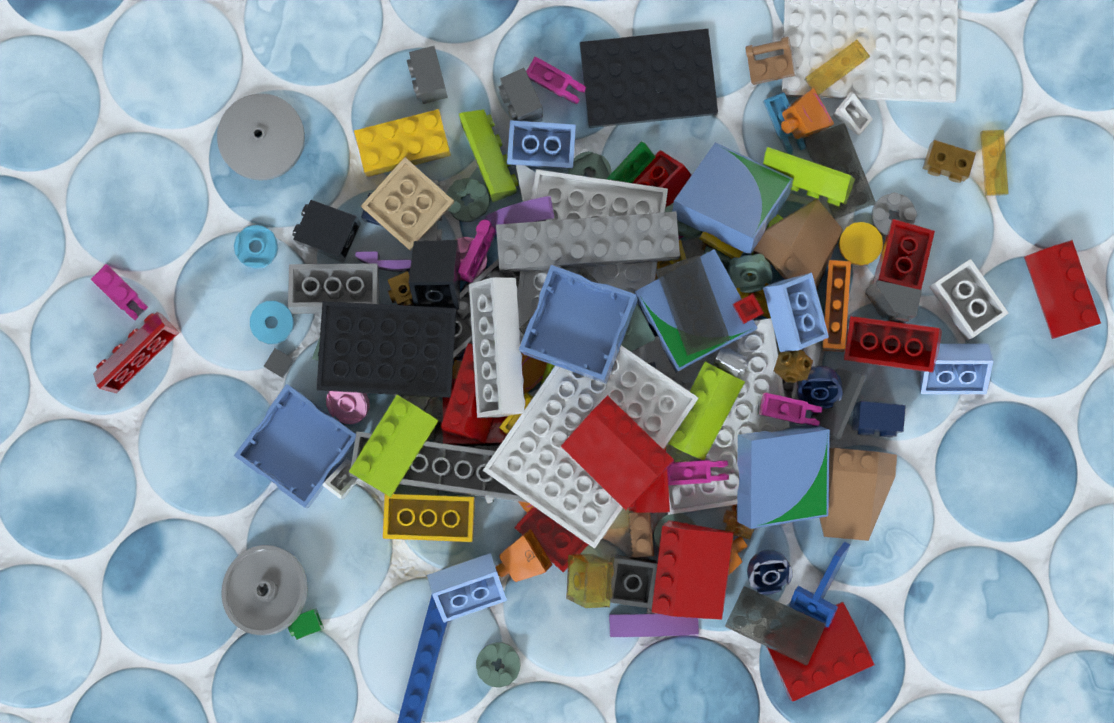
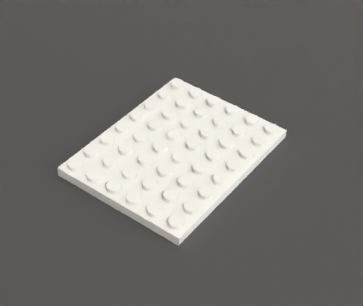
(907, 42)
(590, 198)
(743, 417)
(547, 476)

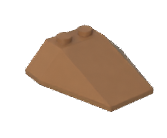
(801, 242)
(857, 491)

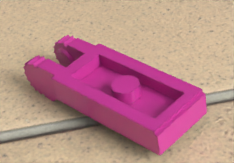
(553, 79)
(477, 251)
(117, 290)
(788, 409)
(695, 472)

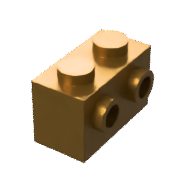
(949, 161)

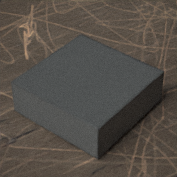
(278, 362)

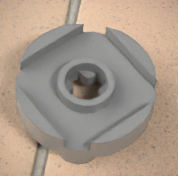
(892, 202)

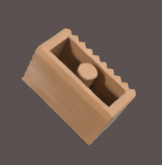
(641, 534)

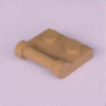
(773, 67)

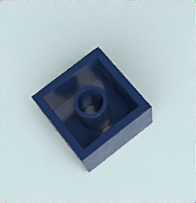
(878, 417)

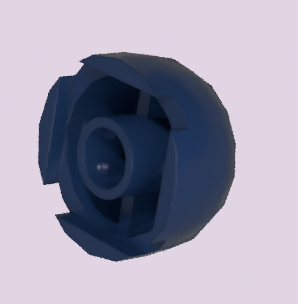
(821, 387)
(769, 572)

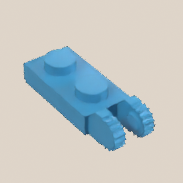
(775, 106)

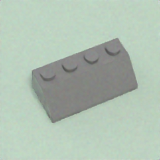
(333, 283)

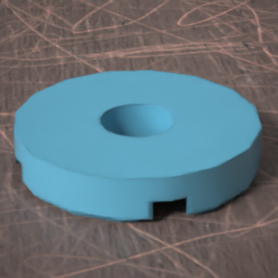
(256, 259)
(262, 313)

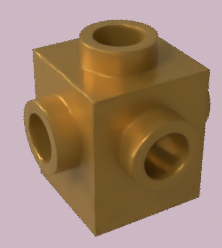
(397, 284)
(793, 366)

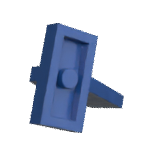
(815, 604)

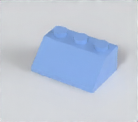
(541, 144)
(796, 312)
(959, 370)
(466, 587)

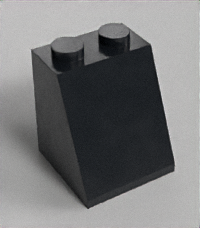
(326, 230)
(435, 274)

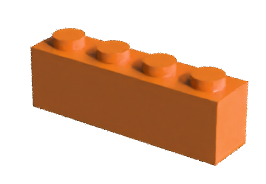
(837, 305)

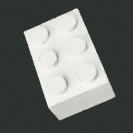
(968, 299)

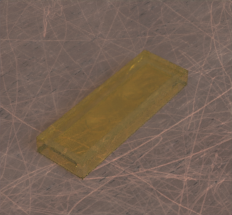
(837, 67)
(994, 163)

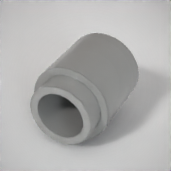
(731, 362)

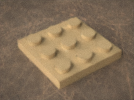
(407, 203)

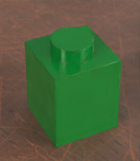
(306, 624)

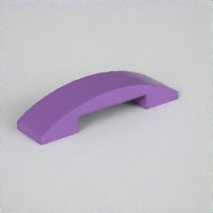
(523, 212)
(387, 265)
(651, 625)

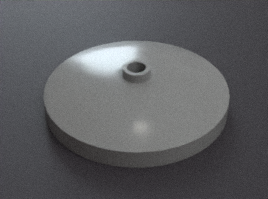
(272, 152)
(247, 586)

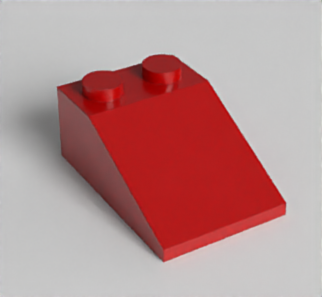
(905, 255)

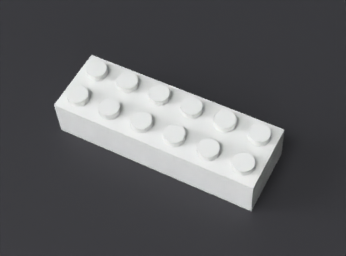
(496, 347)

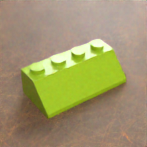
(488, 154)
(811, 176)
(716, 396)
(393, 446)

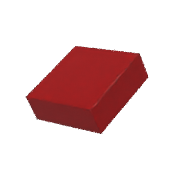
(748, 308)

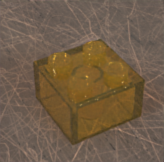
(589, 580)

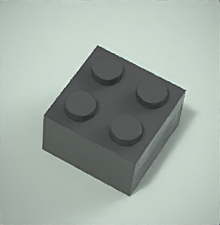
(429, 79)
(521, 97)
(633, 581)

